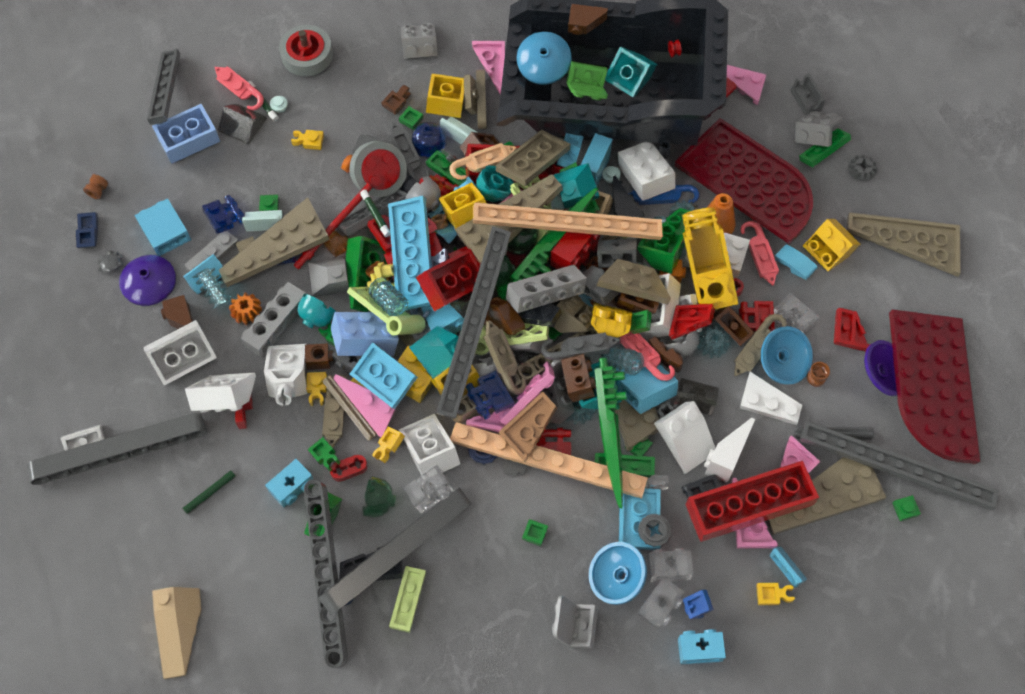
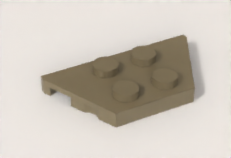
(635, 281)
(636, 426)

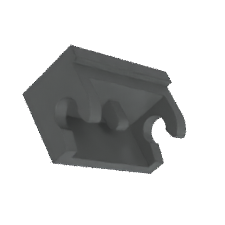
(807, 94)

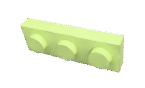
(407, 599)

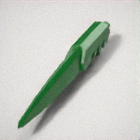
(540, 254)
(609, 422)

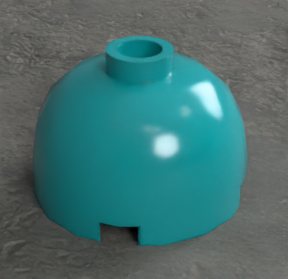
(493, 185)
(314, 312)

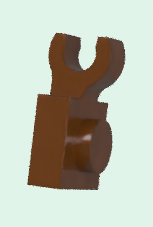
(395, 101)

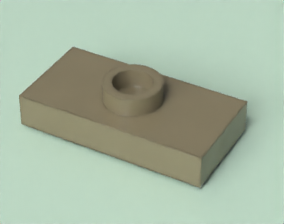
(470, 94)

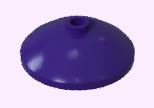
(151, 287)
(880, 366)

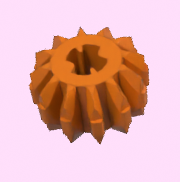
(245, 308)

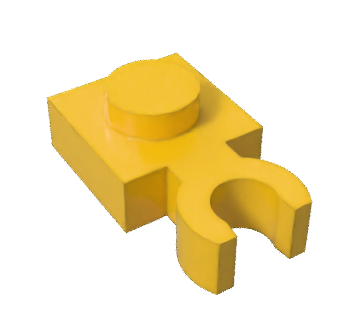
(310, 140)
(316, 386)
(388, 442)
(771, 594)

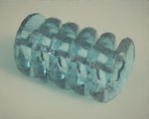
(212, 287)
(388, 297)
(625, 360)

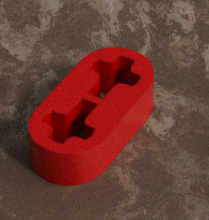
(349, 472)

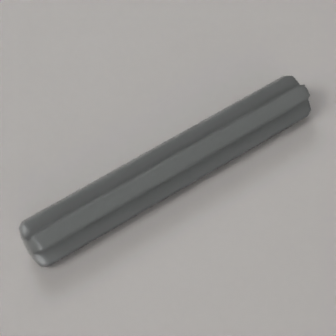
(855, 432)

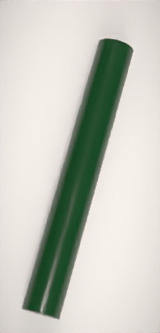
(208, 492)

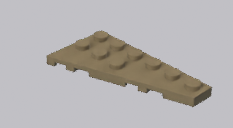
(536, 196)
(285, 239)
(922, 240)
(840, 490)

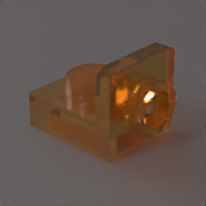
(337, 244)

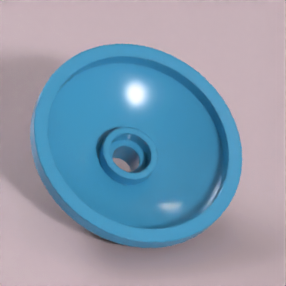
(546, 67)
(794, 351)
(607, 573)

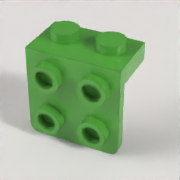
(587, 80)

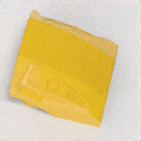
(611, 320)

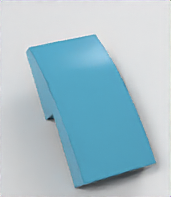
(572, 155)
(796, 261)

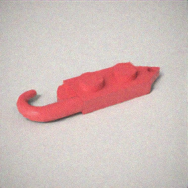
(238, 86)
(762, 253)
(651, 357)

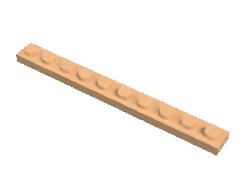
(567, 221)
(546, 460)

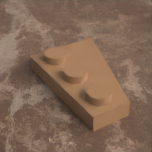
(527, 427)

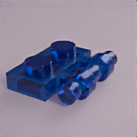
(218, 216)
(494, 390)

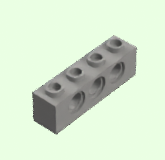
(545, 288)
(273, 328)

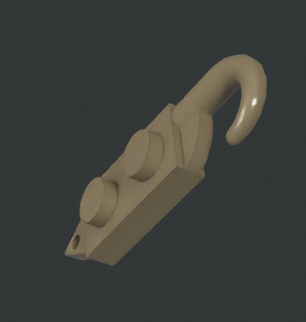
(752, 350)
(502, 356)
(333, 419)

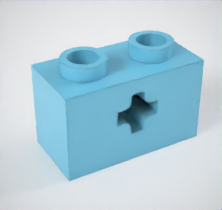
(293, 473)
(692, 654)

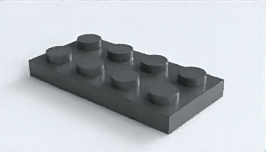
(357, 220)

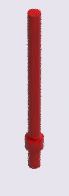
(308, 254)

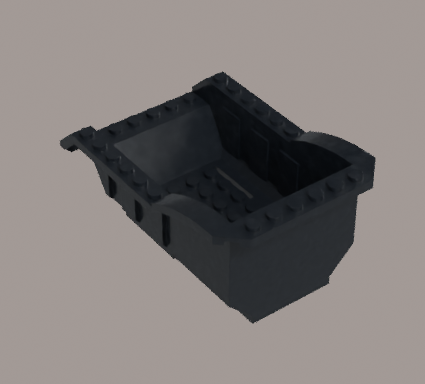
(669, 105)

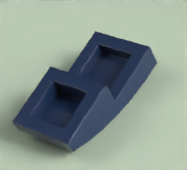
(87, 230)

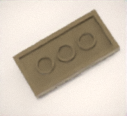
(533, 157)

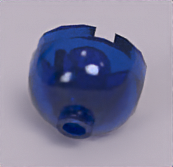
(428, 139)

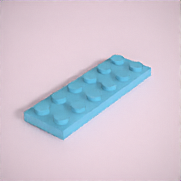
(410, 247)

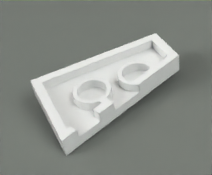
(769, 401)

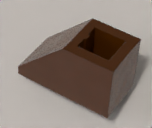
(504, 316)

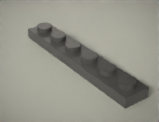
(163, 87)

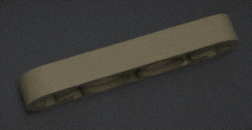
(481, 101)

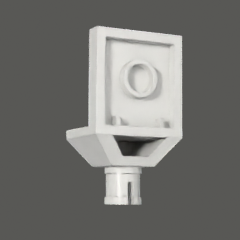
(285, 372)

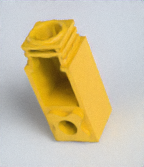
(708, 258)

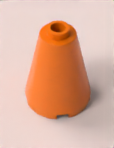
(724, 212)

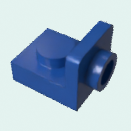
(698, 604)

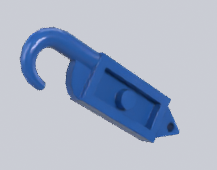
(668, 197)

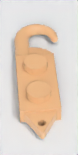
(479, 160)

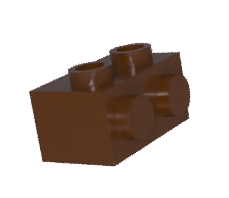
(578, 378)

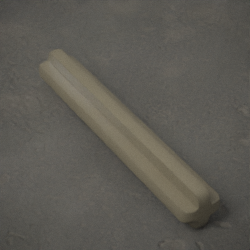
(349, 408)

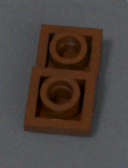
(669, 357)

